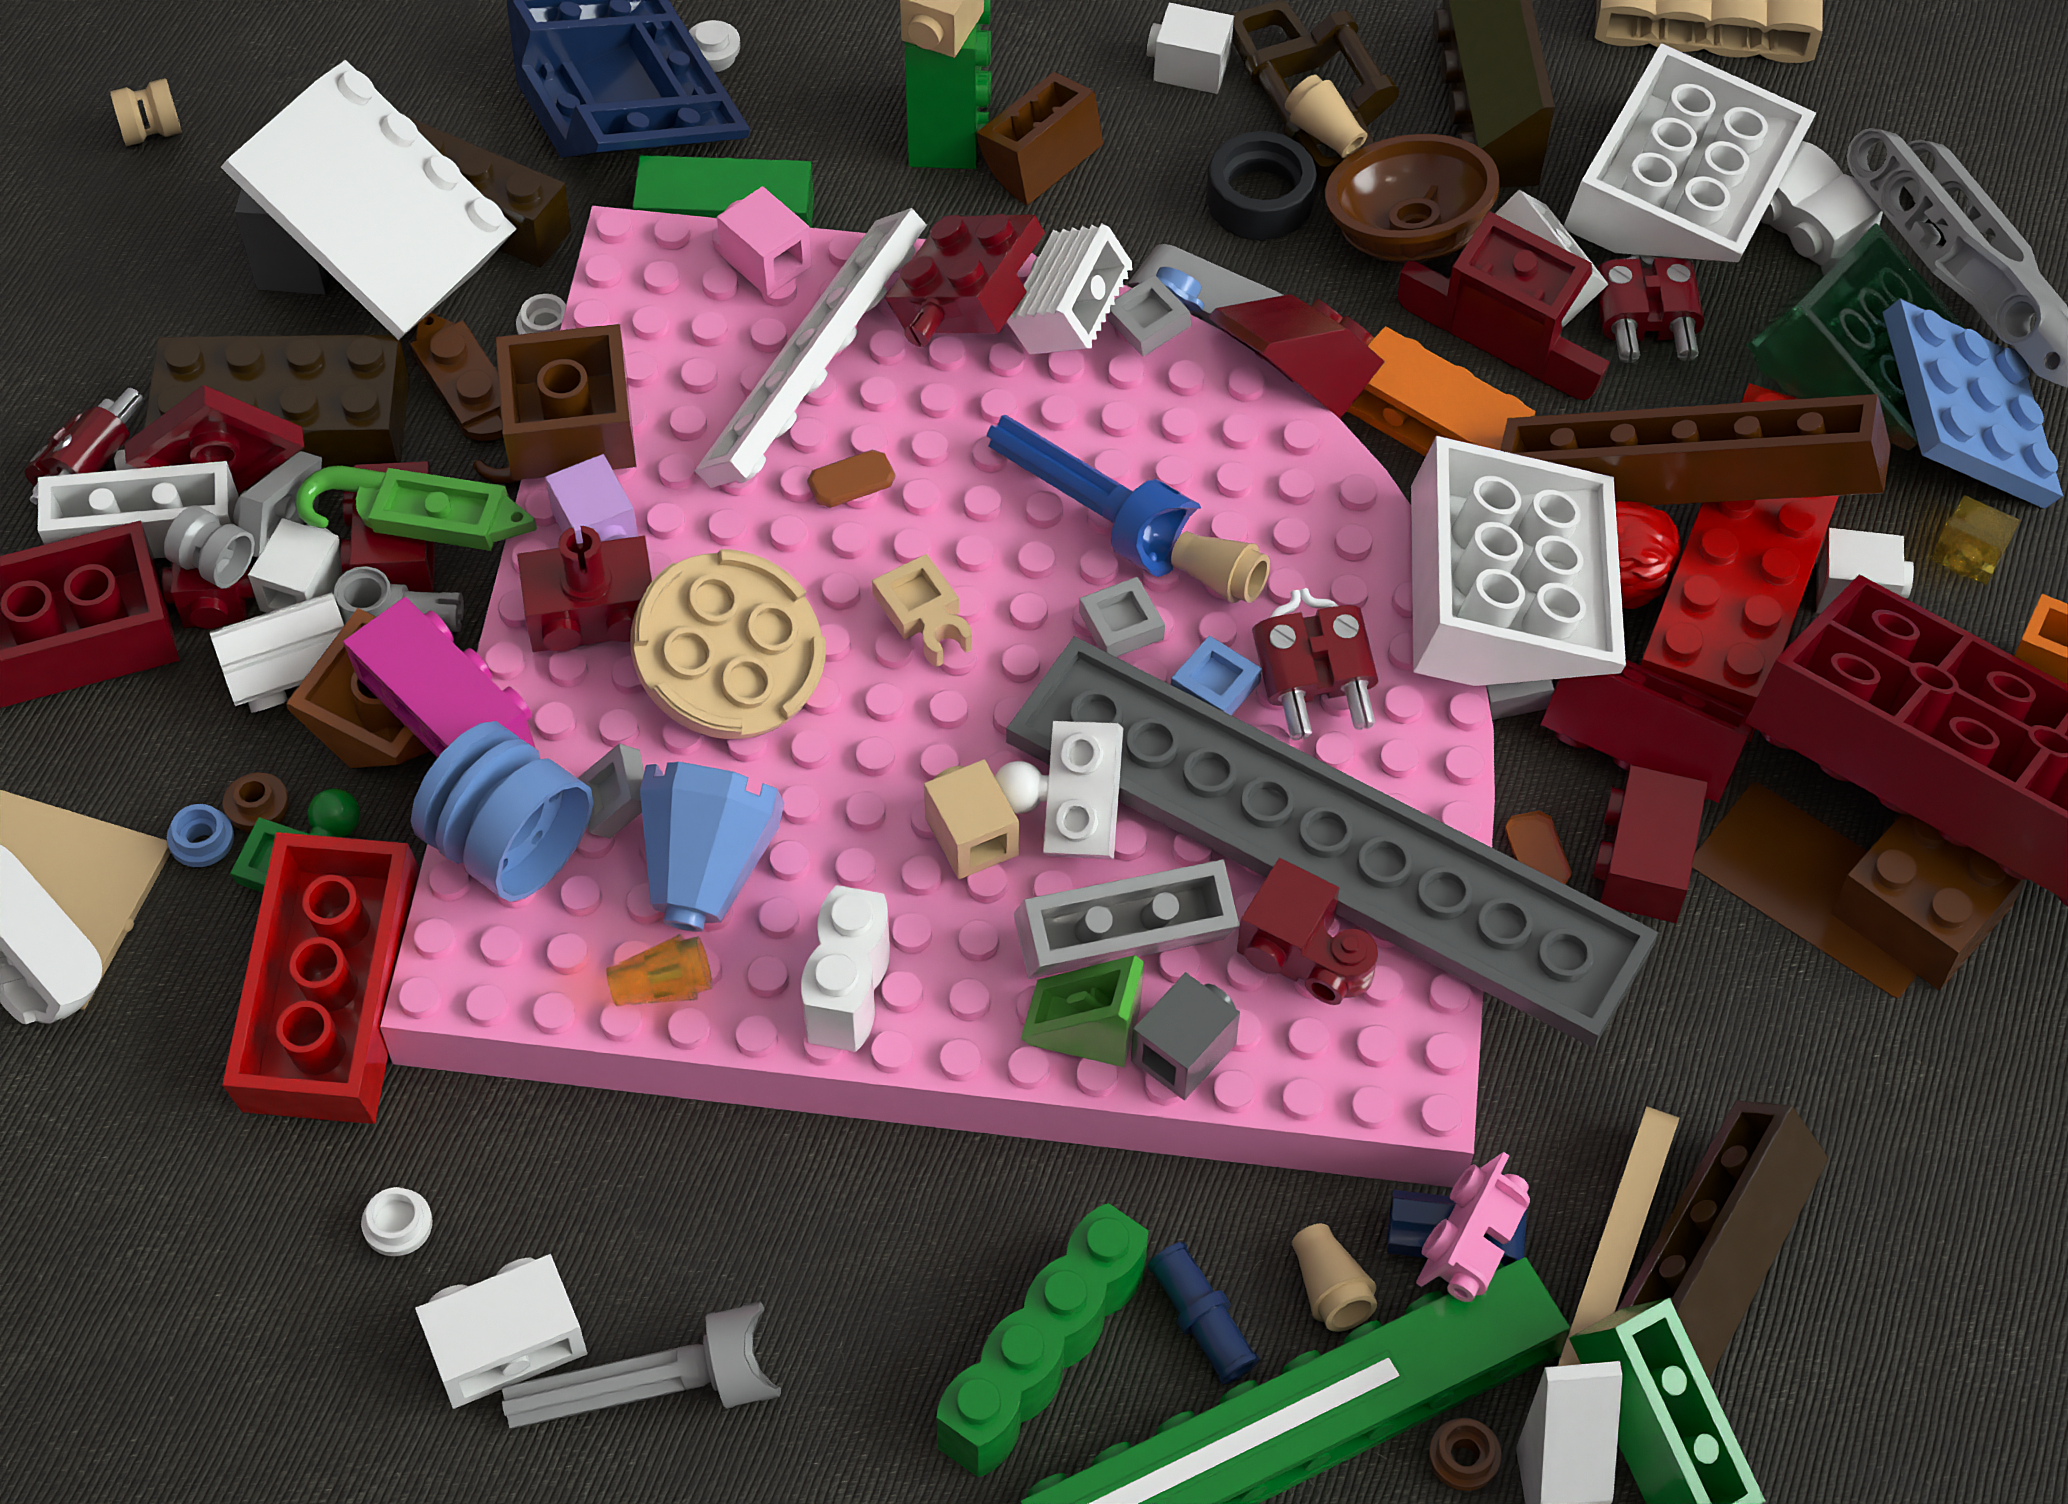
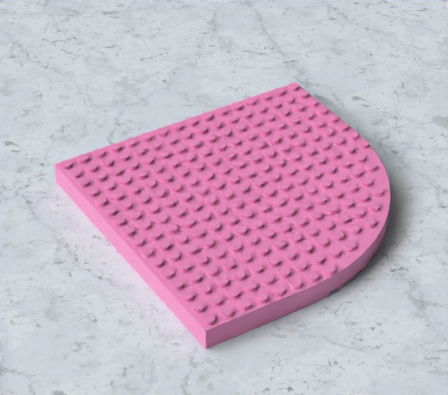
(523, 983)

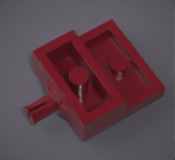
(964, 276)

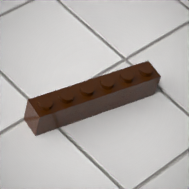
(1719, 449)

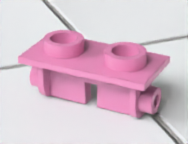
(1457, 1247)

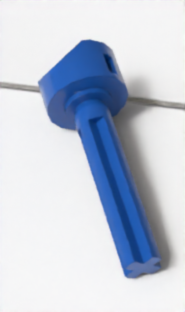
(1143, 519)

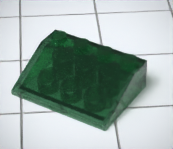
(1835, 334)

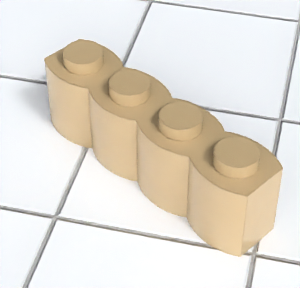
(1730, 28)

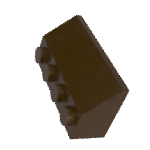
(1497, 83)

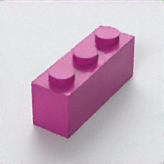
(428, 680)

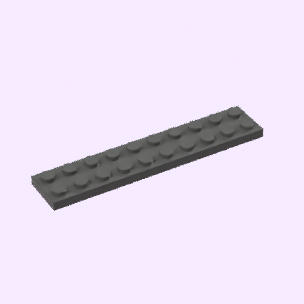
(1394, 865)

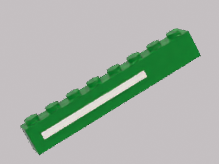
(1330, 1403)

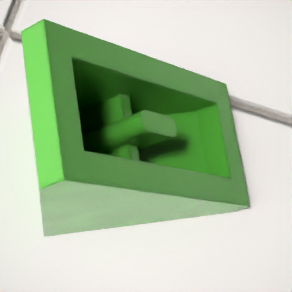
(1087, 1011)

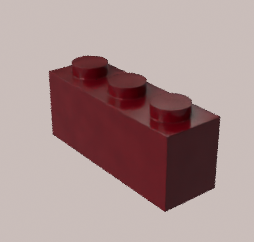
(1651, 724)

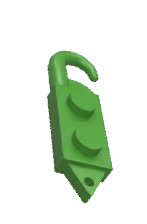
(420, 505)

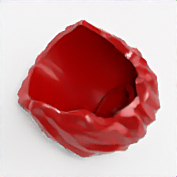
(1647, 552)

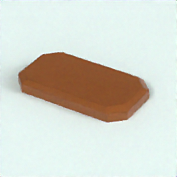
(851, 478)
(1538, 845)

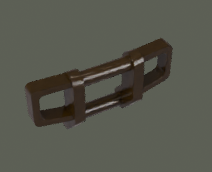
(1305, 53)

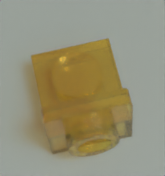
(1975, 540)

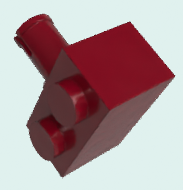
(583, 590)

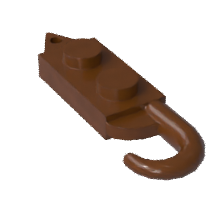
(463, 383)

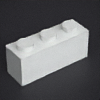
(155, 495)

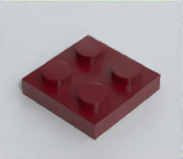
(216, 429)

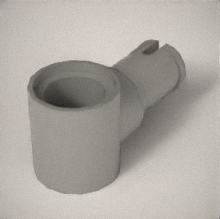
(371, 589)

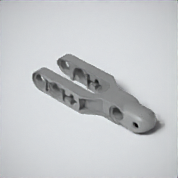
(1995, 279)

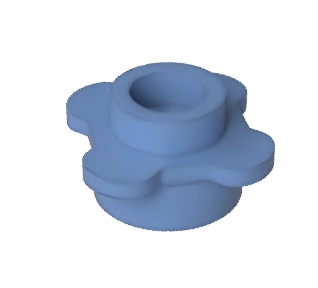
(1182, 286)

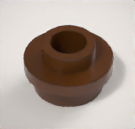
(271, 806)
(1470, 1435)

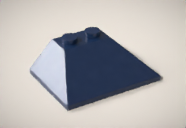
(617, 76)

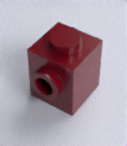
(204, 603)

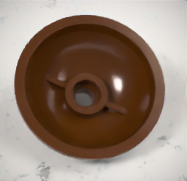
(1412, 196)

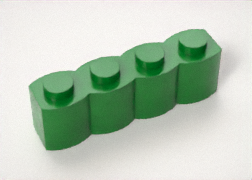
(1032, 1346)

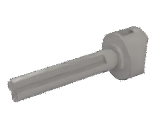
(723, 1360)

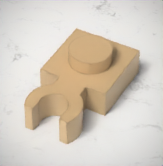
(922, 601)

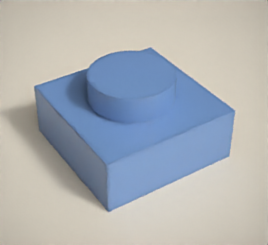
(1218, 676)

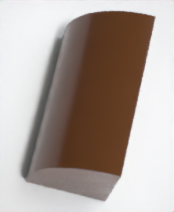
(1041, 136)

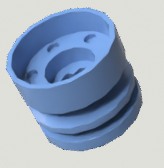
(501, 810)

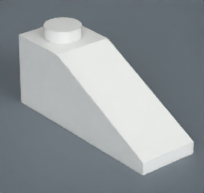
(1572, 1435)

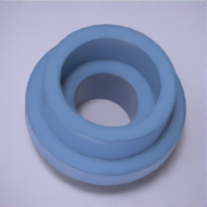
(195, 822)

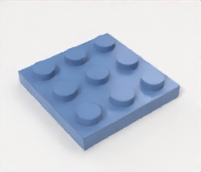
(1972, 404)

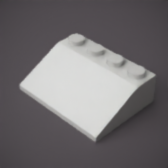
(1688, 163)
(370, 198)
(1513, 568)

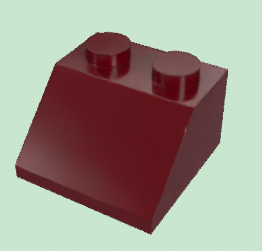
(1307, 345)

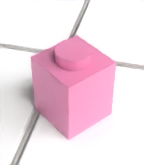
(764, 240)

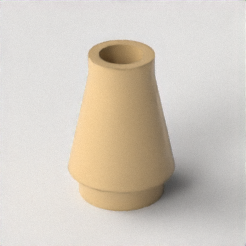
(1324, 115)
(1225, 566)
(1334, 1282)

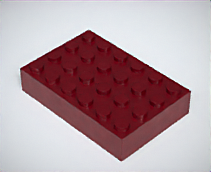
(1930, 727)

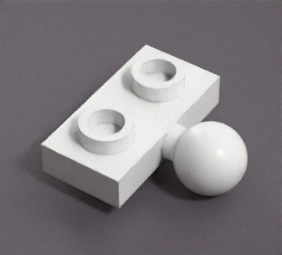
(1078, 790)

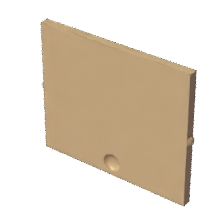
(85, 865)

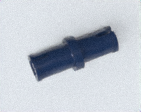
(1203, 1313)

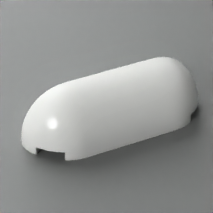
(44, 956)

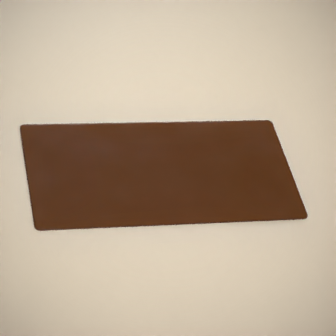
(1793, 874)

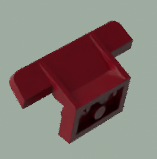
(1511, 302)

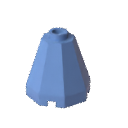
(702, 839)

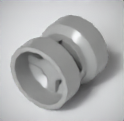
(203, 543)

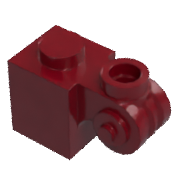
(1289, 936)

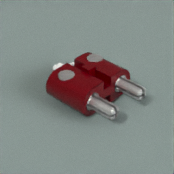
(1650, 300)
(85, 441)
(1316, 658)

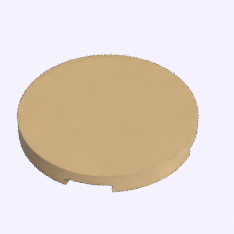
(727, 644)

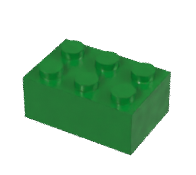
(946, 100)

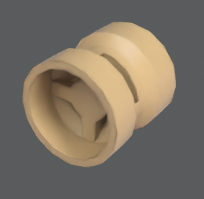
(158, 108)

